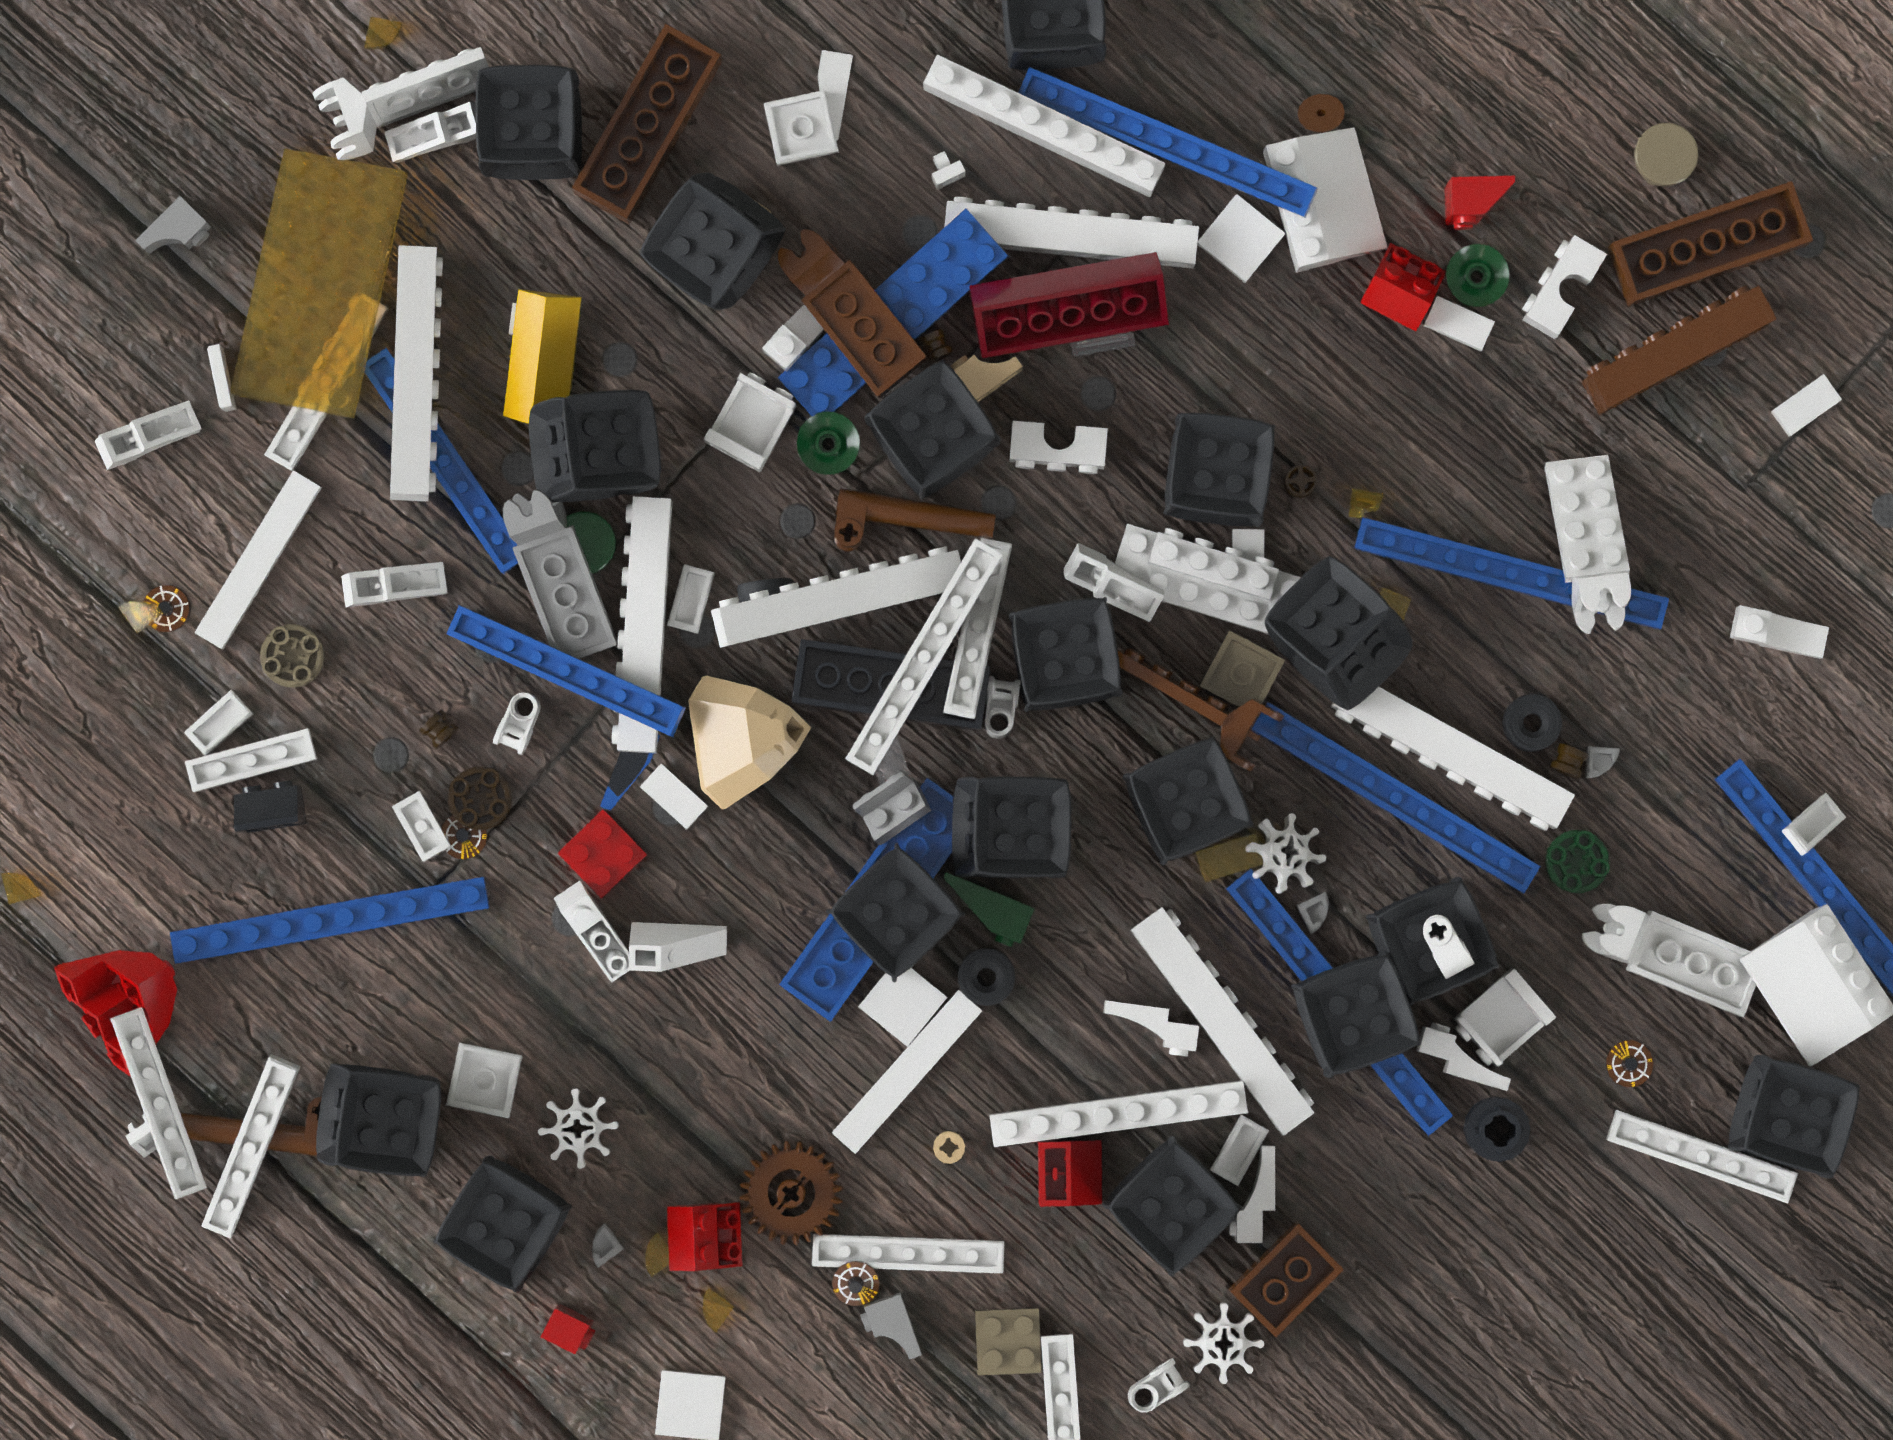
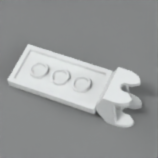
(396, 99)
(1590, 538)
(1674, 956)

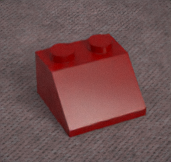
(1472, 198)

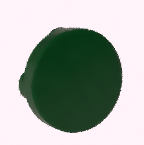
(595, 538)
(1577, 861)

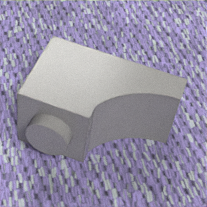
(175, 226)
(890, 1319)

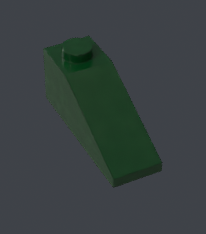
(997, 912)

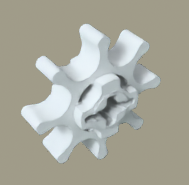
(1276, 861)
(579, 1143)
(1239, 1343)

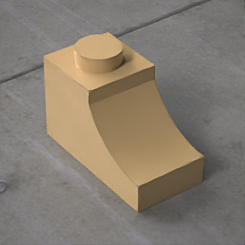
(984, 377)

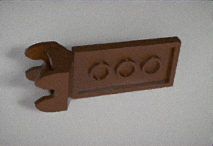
(852, 313)
(1234, 725)

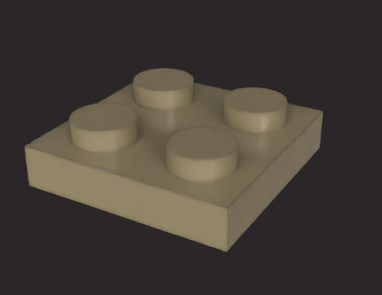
(1241, 671)
(1008, 1341)

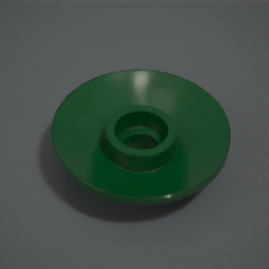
(1479, 259)
(822, 427)

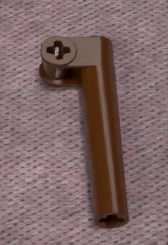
(858, 506)
(286, 1138)

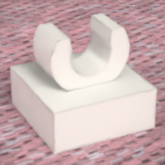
(947, 172)
(141, 1138)

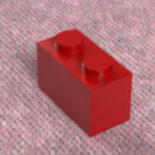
(569, 1329)

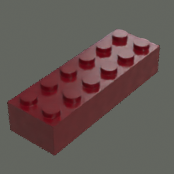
(1069, 305)

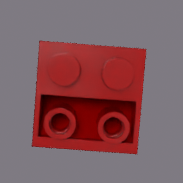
(1403, 287)
(1069, 1173)
(704, 1236)

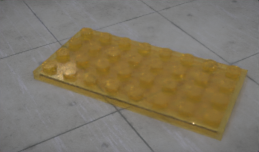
(319, 283)

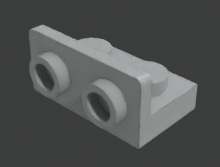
(892, 806)

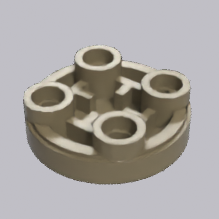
(1666, 154)
(292, 655)

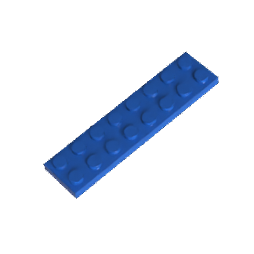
(915, 294)
(832, 960)

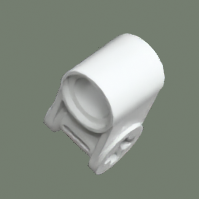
(1001, 704)
(517, 724)
(1448, 951)
(1159, 1386)

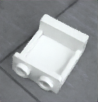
(751, 421)
(1503, 1018)

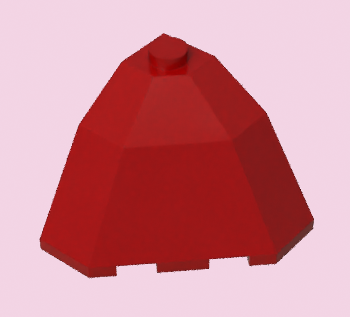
(118, 984)

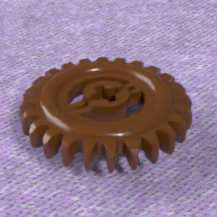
(770, 1216)

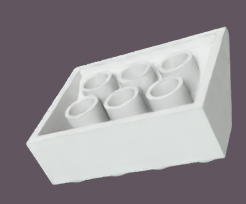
(1343, 212)
(1818, 984)

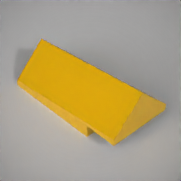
(541, 351)

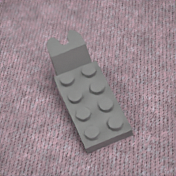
(557, 575)

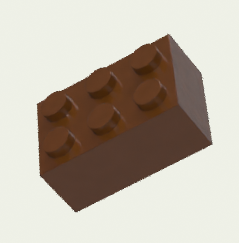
(1286, 1279)

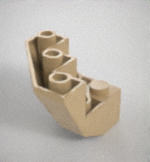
(740, 737)

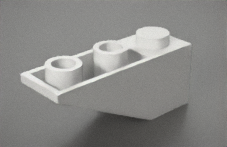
(594, 930)
(670, 946)

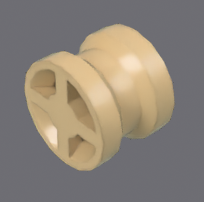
(945, 1145)

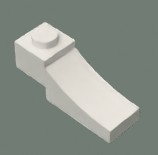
(432, 132)
(793, 338)
(147, 434)
(1108, 580)
(393, 584)
(1779, 632)
(1176, 1036)
(1439, 1043)
(1248, 1222)

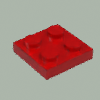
(602, 853)

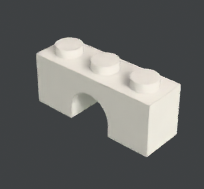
(1576, 261)
(1085, 452)

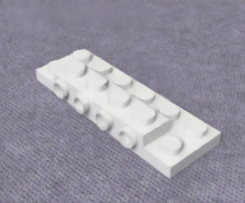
(1204, 578)

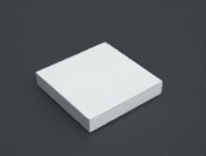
(801, 127)
(1240, 238)
(903, 1005)
(484, 1080)
(690, 1405)

